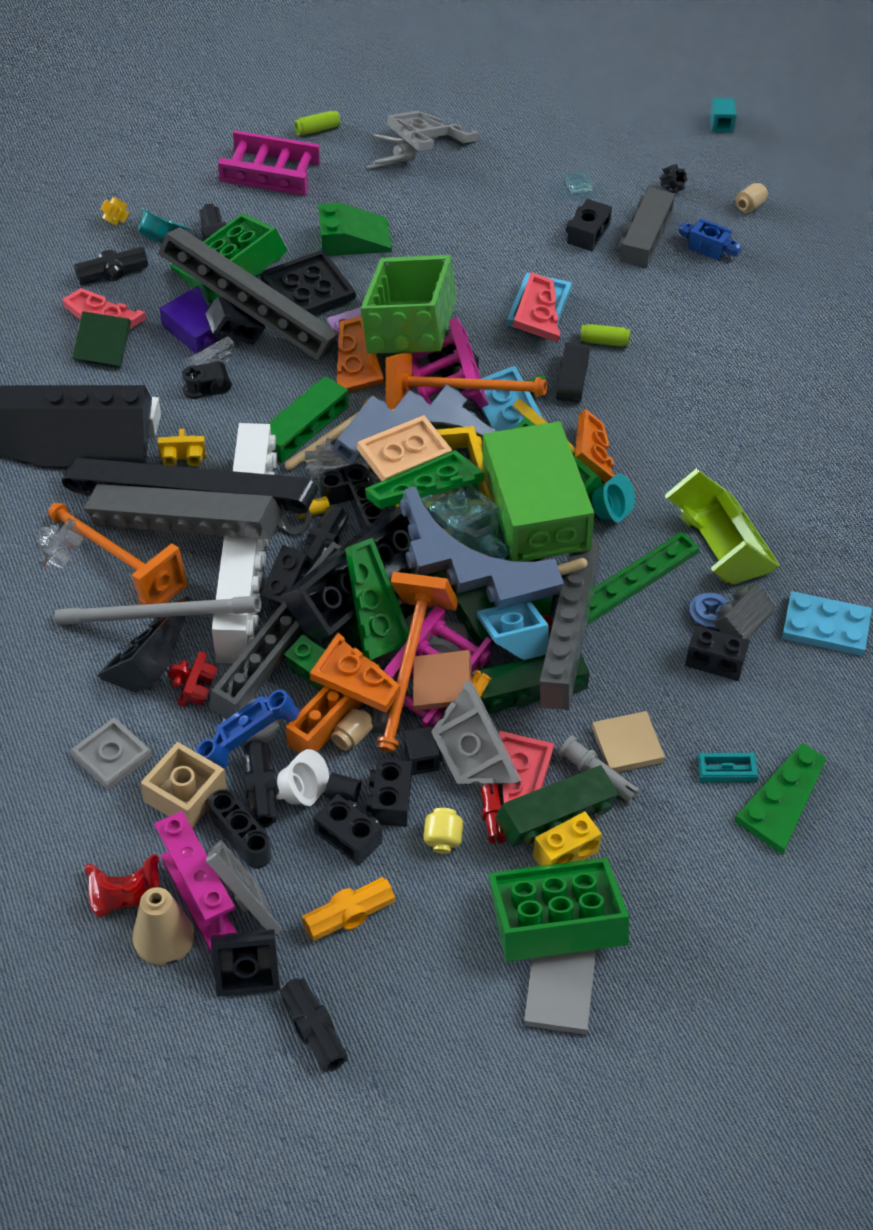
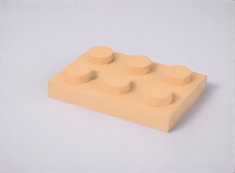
(402, 447)

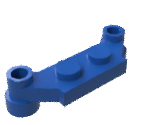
(246, 724)

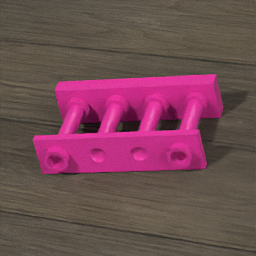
(265, 176)
(462, 355)
(435, 626)
(194, 878)

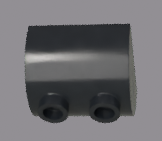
(245, 962)

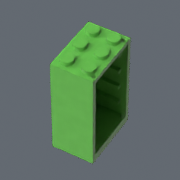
(409, 304)
(537, 492)

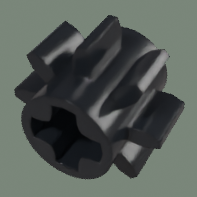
(673, 178)

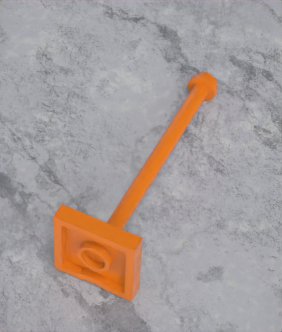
(400, 381)
(154, 581)
(424, 593)

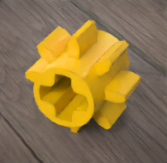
(114, 211)

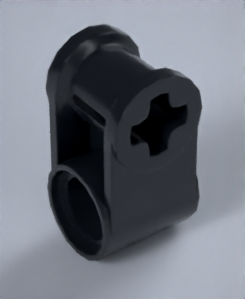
(207, 378)

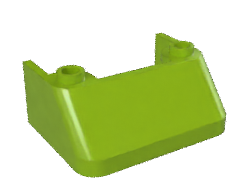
(725, 528)

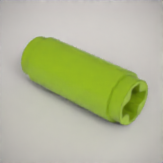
(317, 123)
(605, 335)

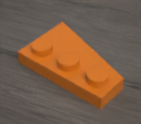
(592, 445)

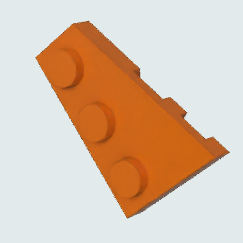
(354, 365)
(352, 675)

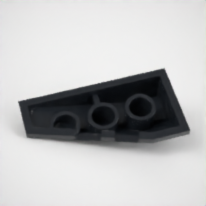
(147, 657)

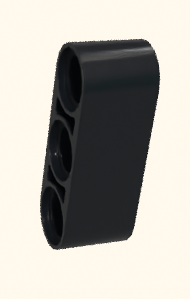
(573, 372)
(241, 840)

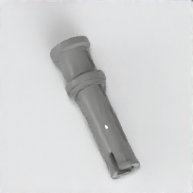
(588, 759)

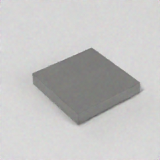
(111, 753)

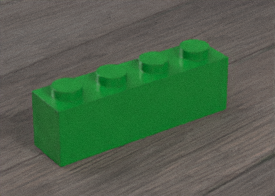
(308, 416)

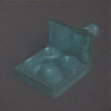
(469, 518)

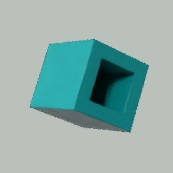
(723, 115)

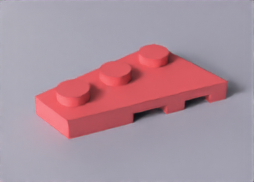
(91, 302)
(537, 309)
(531, 761)

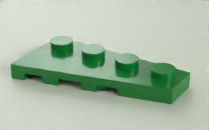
(429, 478)
(376, 606)
(782, 799)

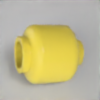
(443, 830)

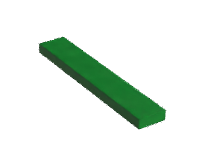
(641, 574)

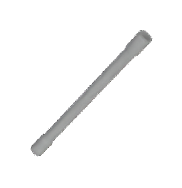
(236, 605)

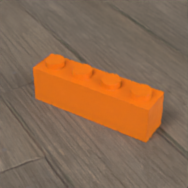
(318, 718)

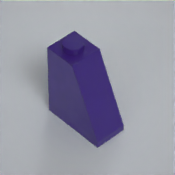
(187, 320)

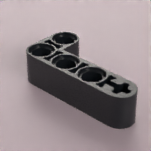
(349, 484)

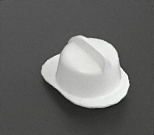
(303, 779)

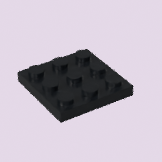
(310, 282)

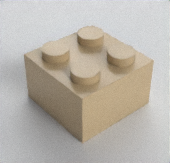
(183, 783)

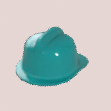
(156, 227)
(614, 499)

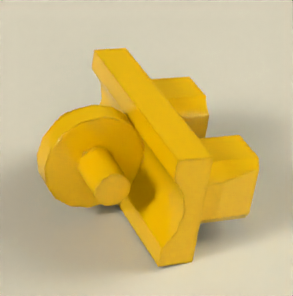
(182, 448)

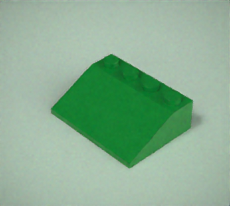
(244, 242)
(558, 909)

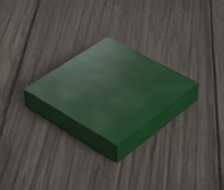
(101, 339)

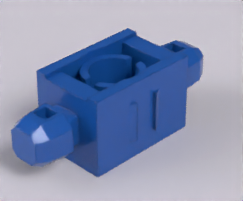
(709, 239)

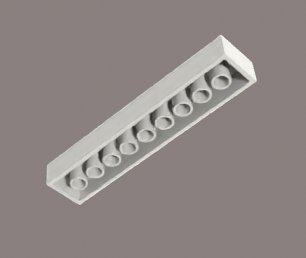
(243, 556)

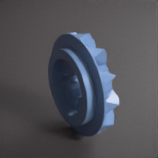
(705, 602)

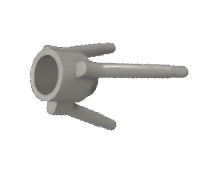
(401, 152)

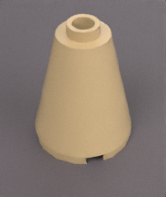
(161, 928)

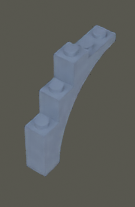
(376, 417)
(505, 581)

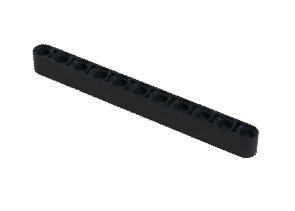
(289, 492)

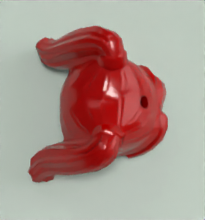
(120, 892)

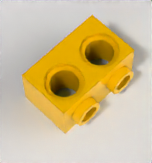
(568, 842)

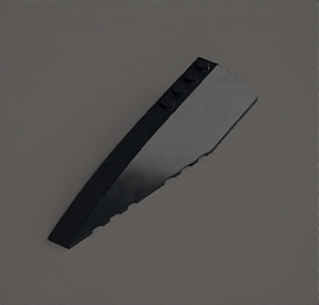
(74, 421)

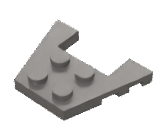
(421, 129)

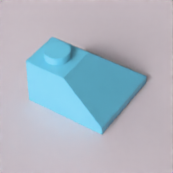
(517, 629)

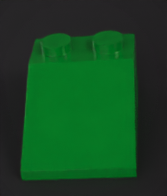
(352, 230)

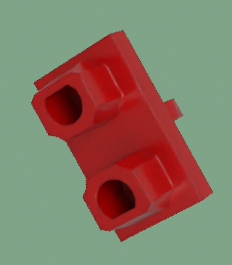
(183, 675)

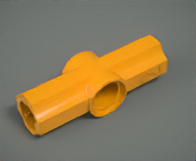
(348, 909)

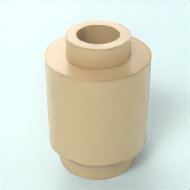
(751, 197)
(352, 729)

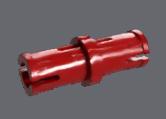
(491, 806)

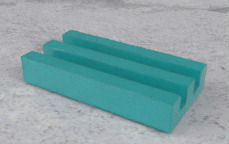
(727, 771)

